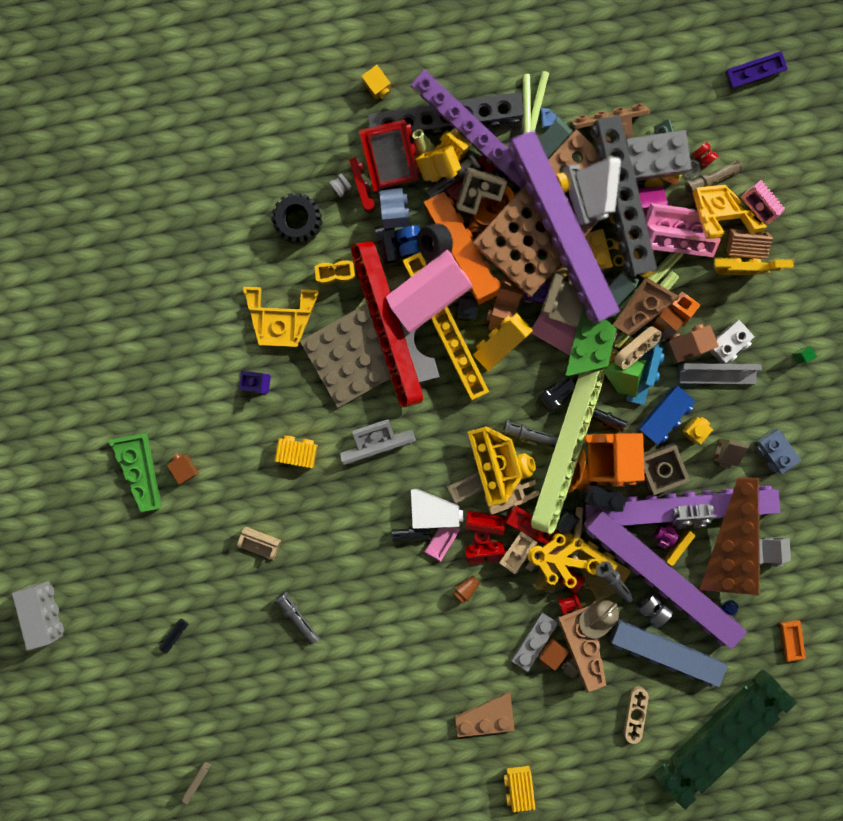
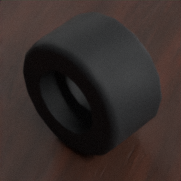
(434, 241)

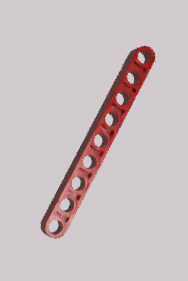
(386, 324)

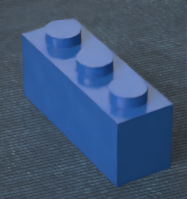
(666, 415)

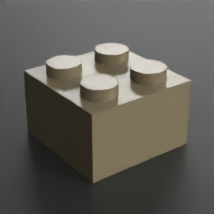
(664, 469)

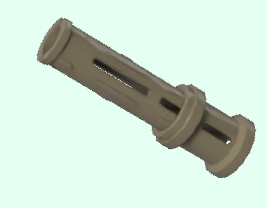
(712, 178)

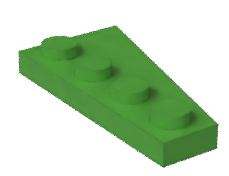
(138, 468)

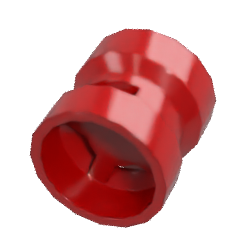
(708, 158)
(579, 578)

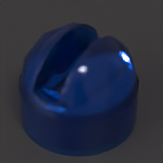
(730, 607)

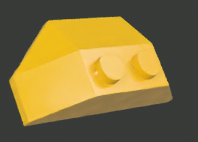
(496, 464)

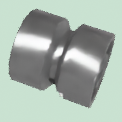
(657, 612)

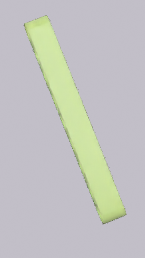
(567, 451)

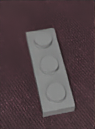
(576, 196)
(534, 641)

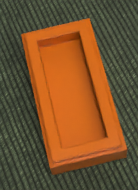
(792, 640)

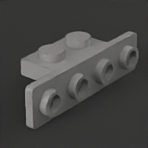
(374, 440)

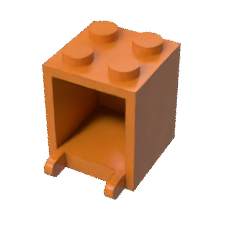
(615, 458)

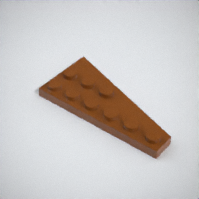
(736, 554)

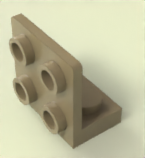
(562, 302)

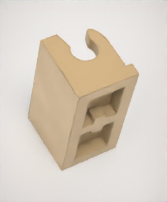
(259, 543)
(518, 552)

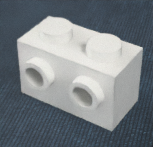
(731, 341)

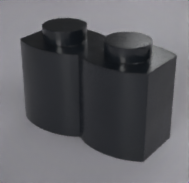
(603, 498)

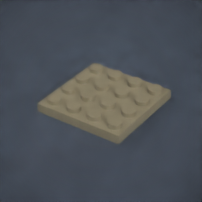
(348, 356)

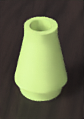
(422, 142)

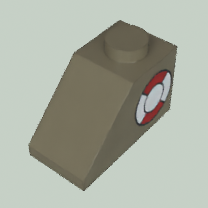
(729, 453)

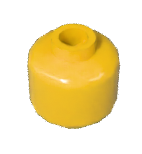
(526, 465)

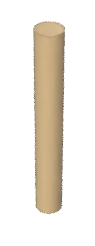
(577, 531)

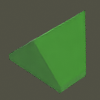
(627, 380)

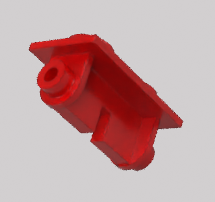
(476, 553)

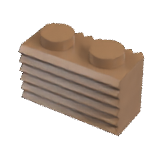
(744, 244)

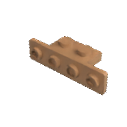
(625, 114)

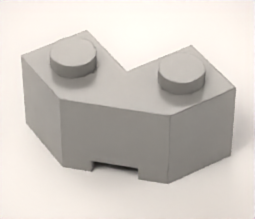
(775, 551)

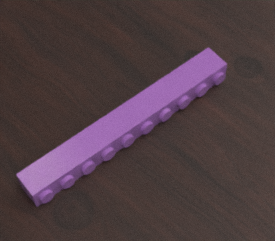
(563, 227)
(660, 509)
(664, 577)

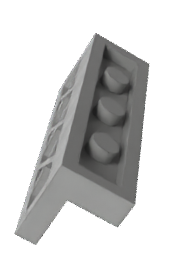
(718, 373)

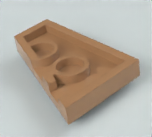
(644, 306)
(488, 718)

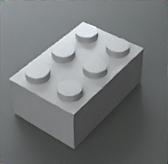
(659, 155)
(38, 615)

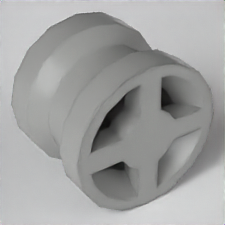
(340, 185)

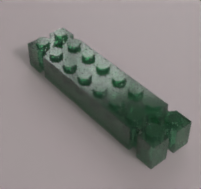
(724, 739)

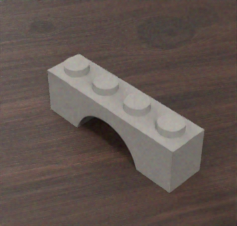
(424, 366)

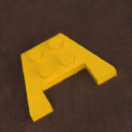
(720, 204)
(753, 267)
(278, 325)

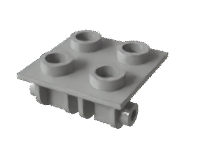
(685, 517)

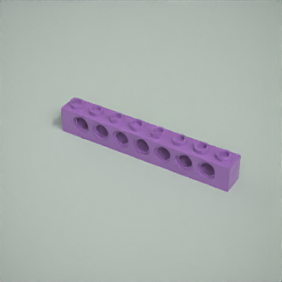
(471, 128)

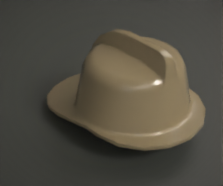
(599, 618)

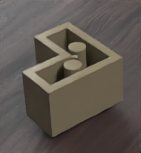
(476, 185)

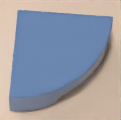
(547, 118)

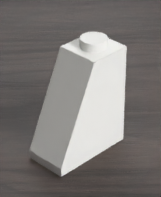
(599, 187)
(433, 511)

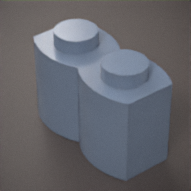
(393, 209)

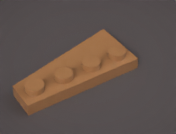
(583, 651)

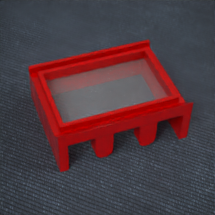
(390, 154)

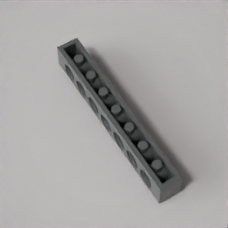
(491, 104)
(632, 205)

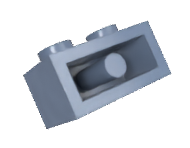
(777, 451)

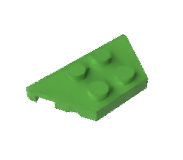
(590, 346)

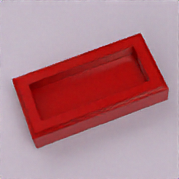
(485, 522)

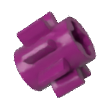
(666, 536)

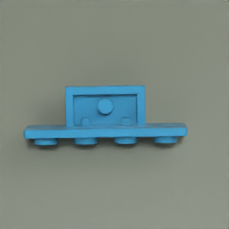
(654, 359)

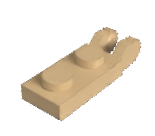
(516, 498)

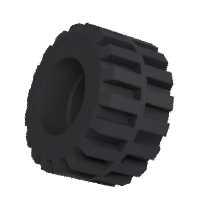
(290, 204)

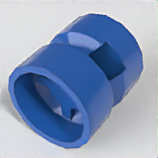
(408, 238)

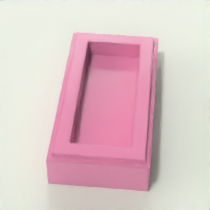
(441, 542)

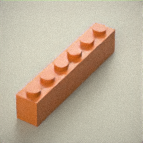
(467, 256)

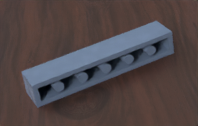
(667, 652)

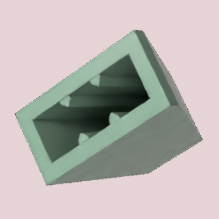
(554, 137)
(622, 286)

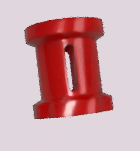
(569, 604)

